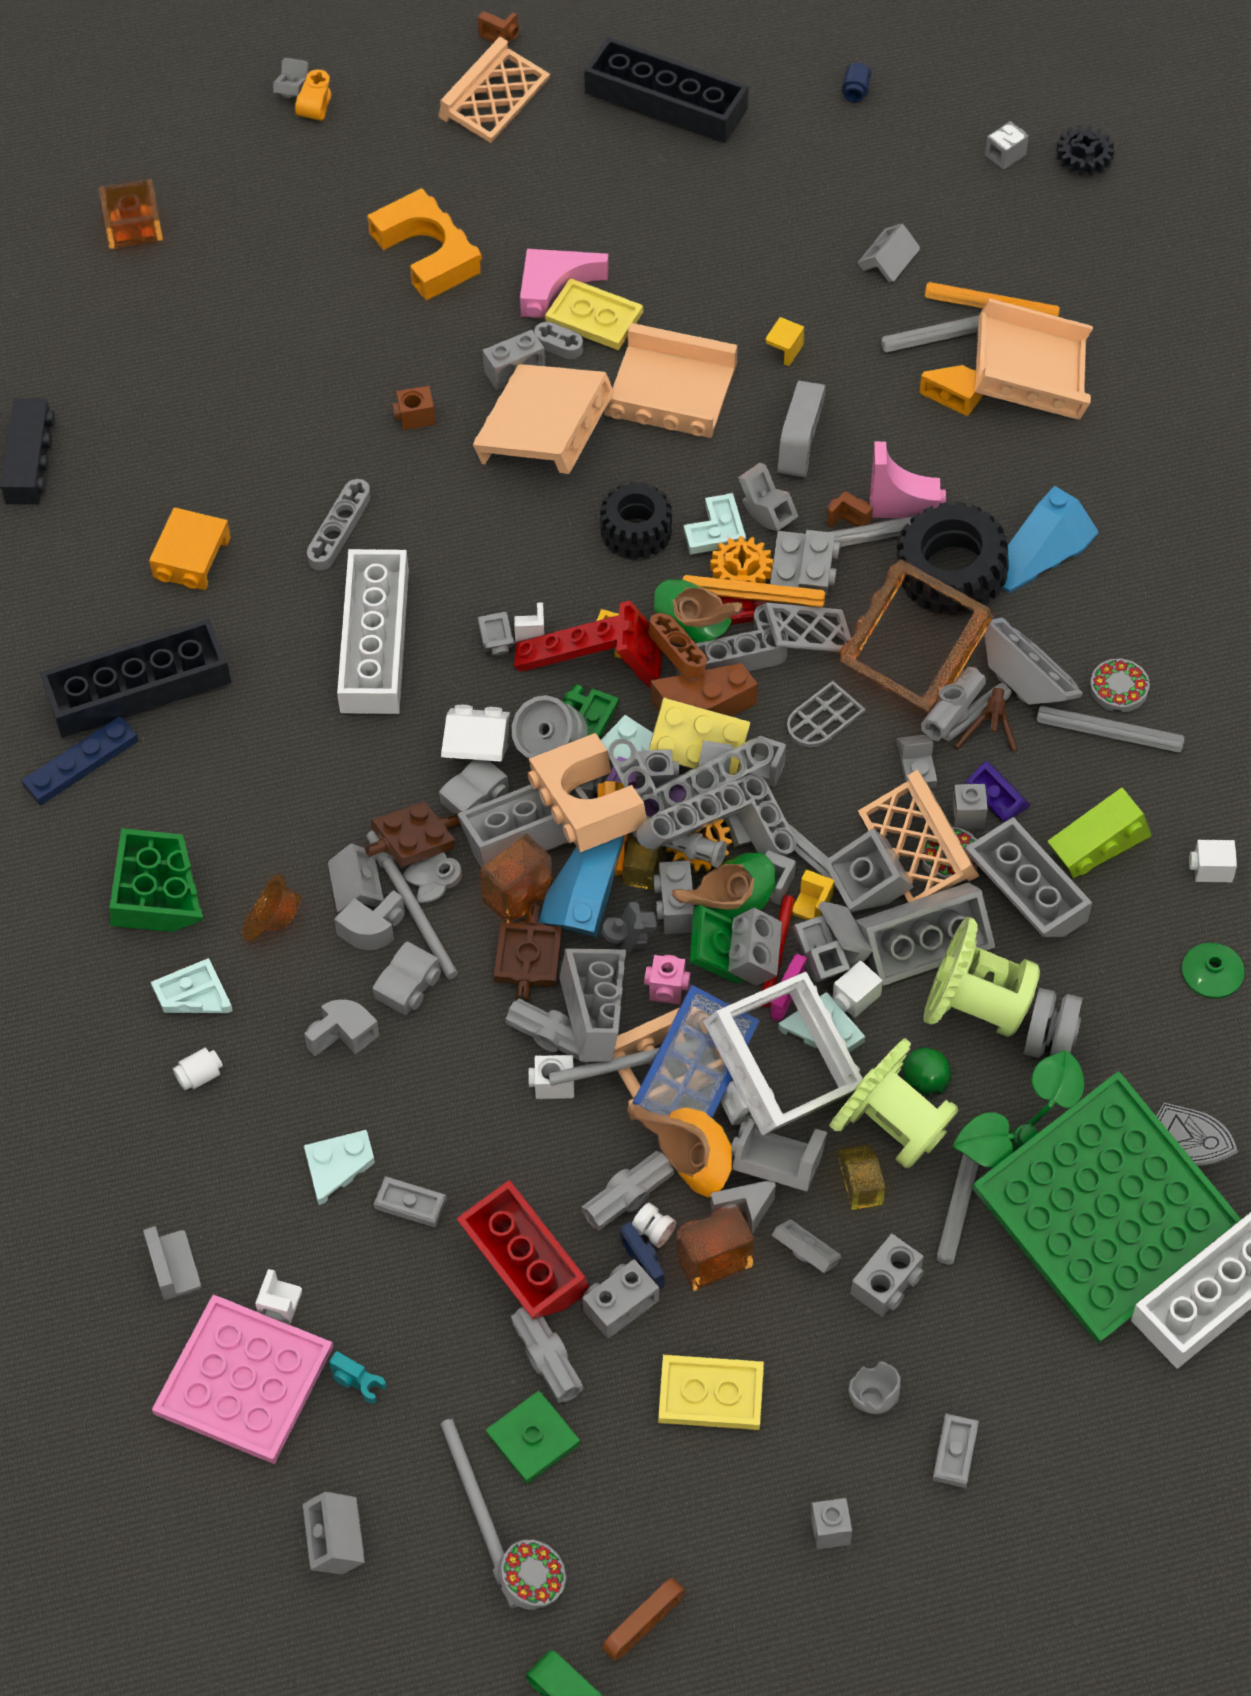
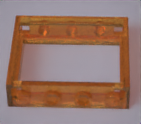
(956, 659)

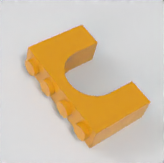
(417, 216)

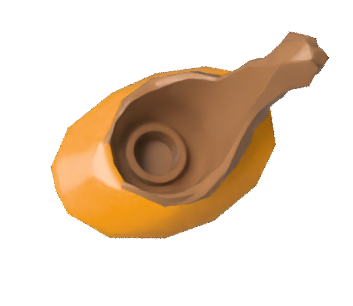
(692, 1145)

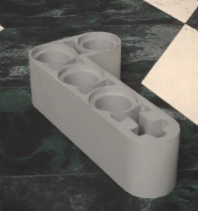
(800, 428)
(758, 644)

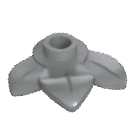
(431, 878)

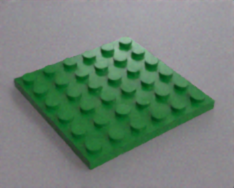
(1105, 1205)

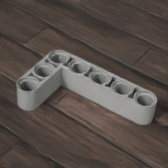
(688, 779)
(746, 796)

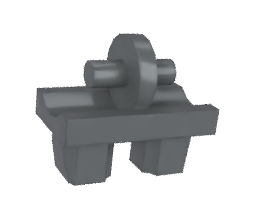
(630, 929)

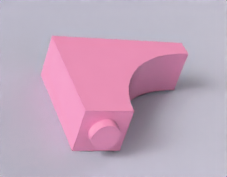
(548, 273)
(900, 492)

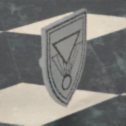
(1198, 1134)

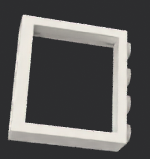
(748, 1075)

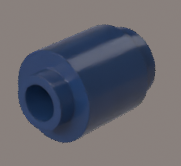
(856, 82)

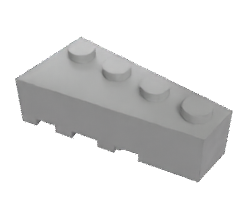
(593, 998)

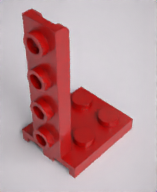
(625, 631)

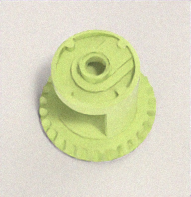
(981, 983)
(897, 1108)

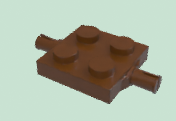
(412, 834)
(528, 953)

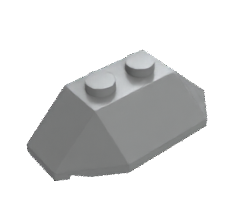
(1026, 666)

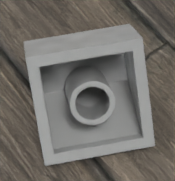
(868, 872)

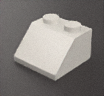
(476, 733)

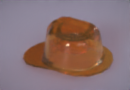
(272, 910)

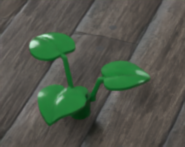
(988, 1136)

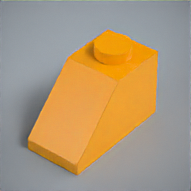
(951, 387)

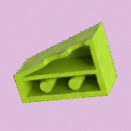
(1100, 834)

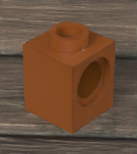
(414, 408)

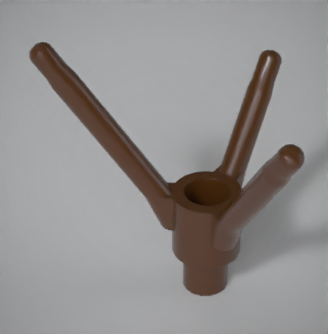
(995, 712)

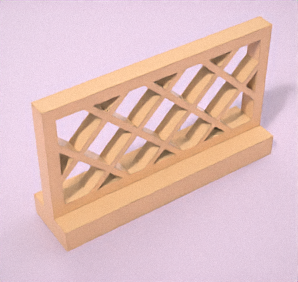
(474, 81)
(936, 822)

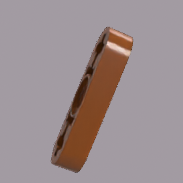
(687, 659)
(643, 1619)

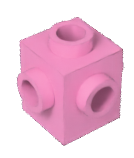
(667, 979)

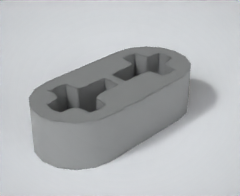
(559, 340)

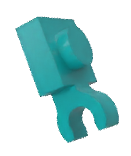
(349, 1372)

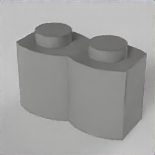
(474, 786)
(407, 978)

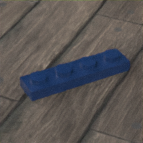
(79, 760)

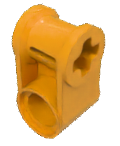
(314, 96)

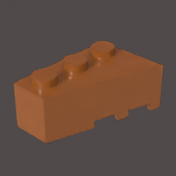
(719, 690)

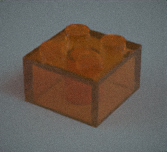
(130, 213)
(516, 878)
(715, 1247)

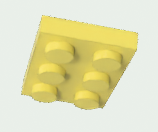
(594, 313)
(686, 726)
(711, 1392)

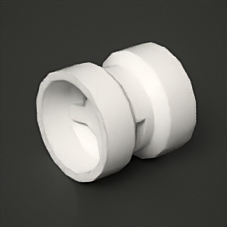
(654, 1225)

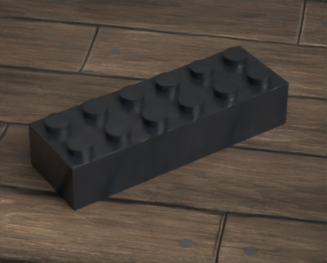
(666, 89)
(135, 677)

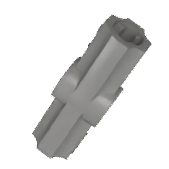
(953, 703)
(549, 1030)
(627, 1190)
(547, 1355)

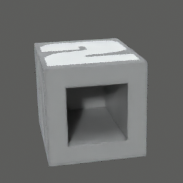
(1006, 145)

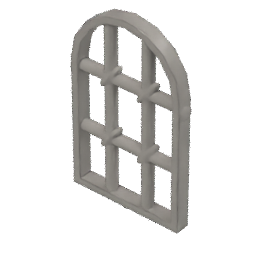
(824, 706)

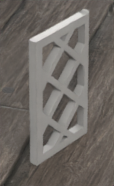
(817, 613)

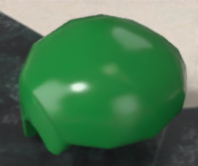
(927, 1071)

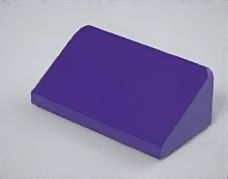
(1000, 793)

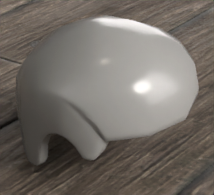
(875, 1388)

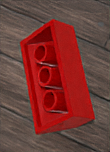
(524, 1252)

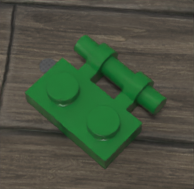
(596, 707)

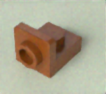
(493, 27)

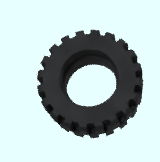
(954, 527)

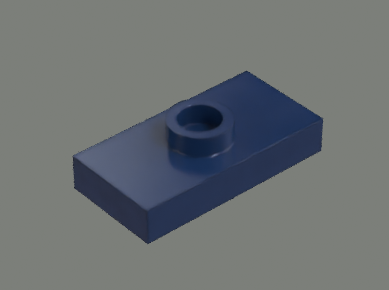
(643, 1253)

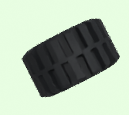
(636, 538)

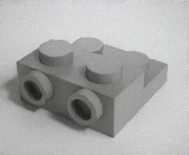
(805, 560)

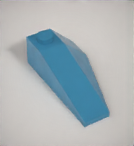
(1047, 537)
(583, 889)

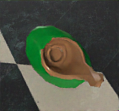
(695, 609)
(734, 886)

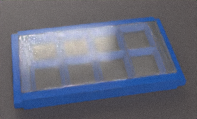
(688, 1064)

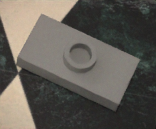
(410, 1201)
(806, 1246)
(955, 1450)

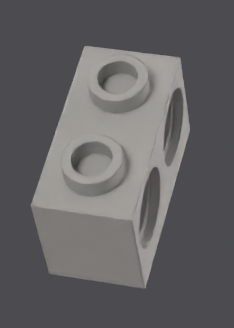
(505, 356)
(755, 946)
(882, 1272)

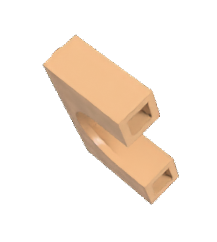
(584, 820)

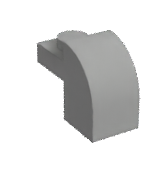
(764, 502)
(370, 928)
(823, 954)
(345, 1021)

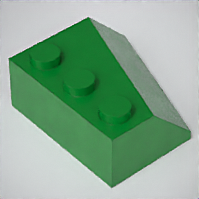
(153, 883)

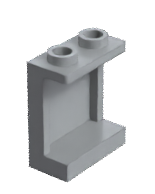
(777, 1156)

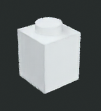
(1214, 861)
(857, 989)

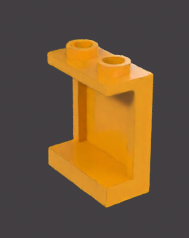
(188, 548)

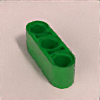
(557, 1678)

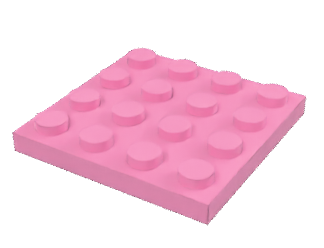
(243, 1379)

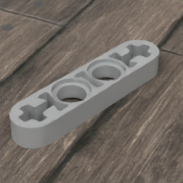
(336, 523)

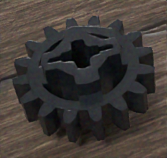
(1085, 150)

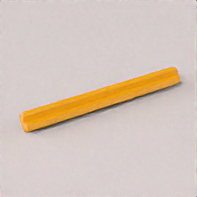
(979, 299)
(760, 591)

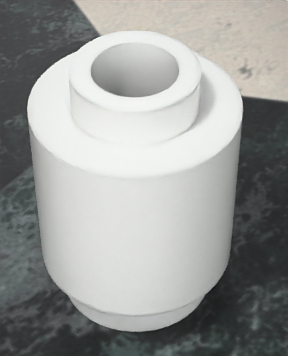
(197, 1069)

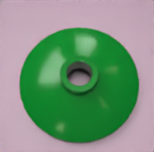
(1208, 980)

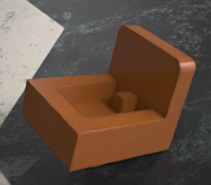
(849, 509)

